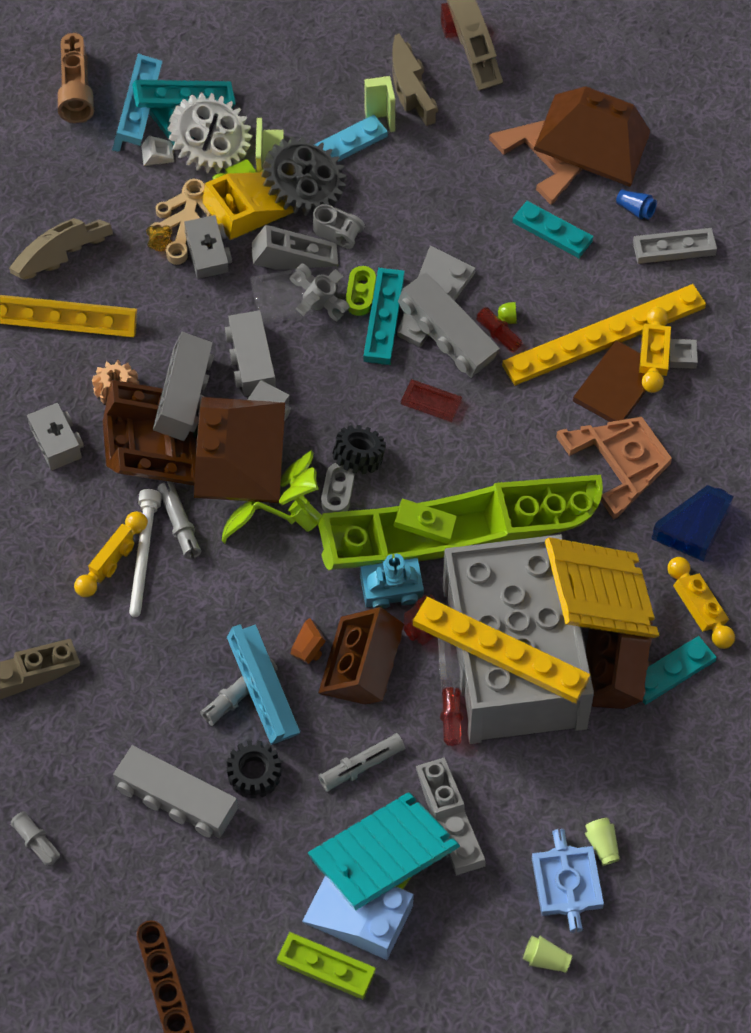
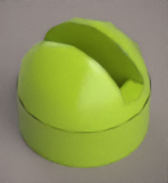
(507, 313)

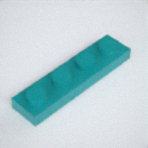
(172, 92)
(383, 316)

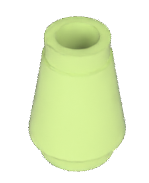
(603, 839)
(546, 955)

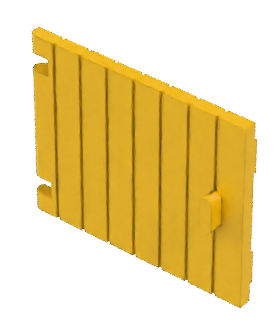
(601, 588)

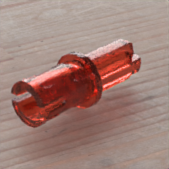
(498, 329)
(451, 716)

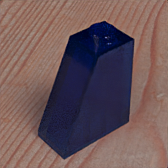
(695, 522)

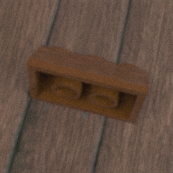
(362, 656)
(617, 667)

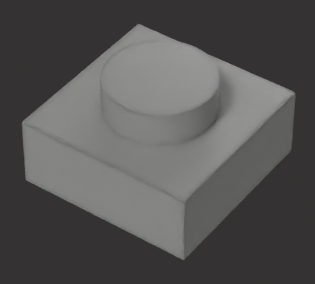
(683, 353)

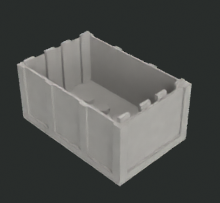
(516, 593)

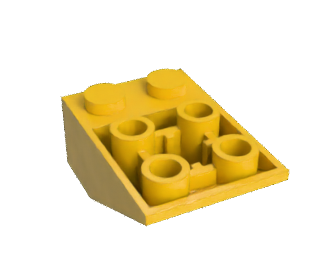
(242, 203)

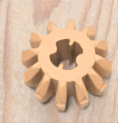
(112, 372)

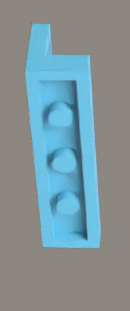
(134, 119)
(262, 683)

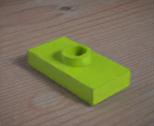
(425, 521)

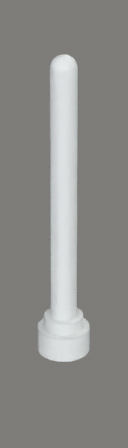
(148, 501)

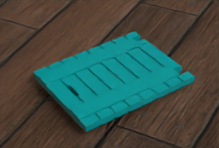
(382, 850)

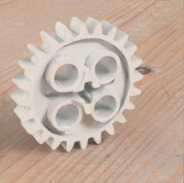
(187, 124)

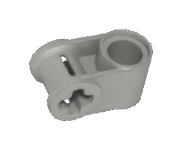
(337, 225)

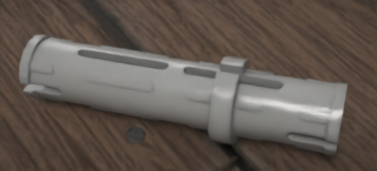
(182, 528)
(227, 700)
(332, 779)

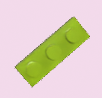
(326, 965)

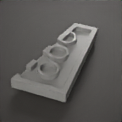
(450, 275)

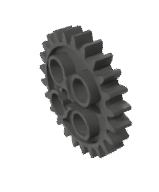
(303, 175)

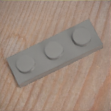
(674, 245)

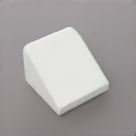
(157, 151)

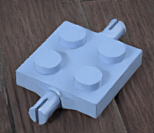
(567, 880)

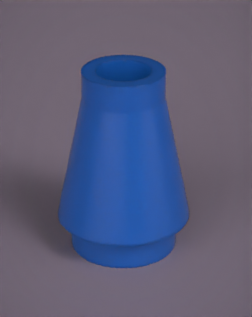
(637, 203)

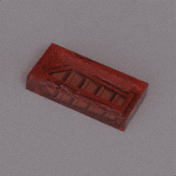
(431, 400)

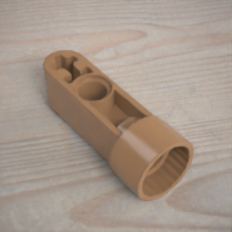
(75, 95)

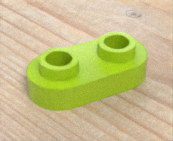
(360, 292)

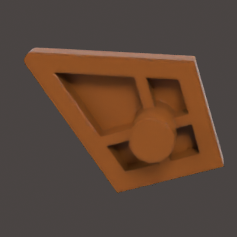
(308, 642)

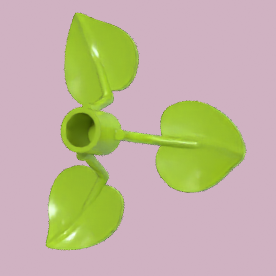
(302, 482)

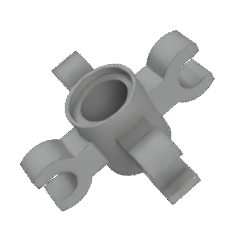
(319, 292)

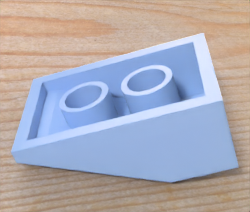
(371, 927)

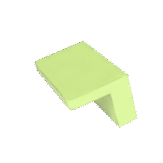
(380, 99)
(264, 143)

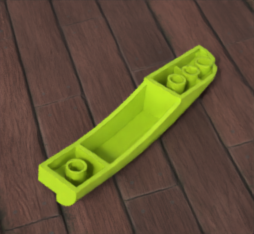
(482, 516)

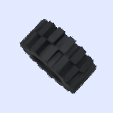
(359, 449)
(254, 753)

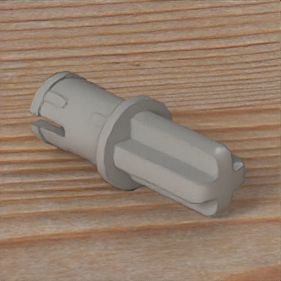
(35, 838)

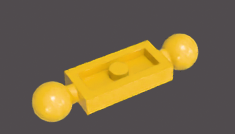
(655, 350)
(106, 560)
(701, 602)

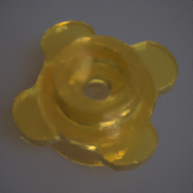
(156, 243)

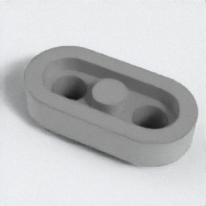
(336, 490)

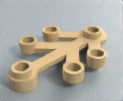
(191, 200)

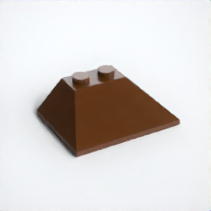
(594, 133)
(133, 444)
(239, 450)

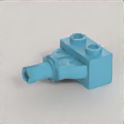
(391, 582)

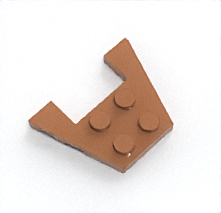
(563, 172)
(629, 450)

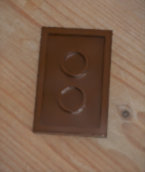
(613, 385)

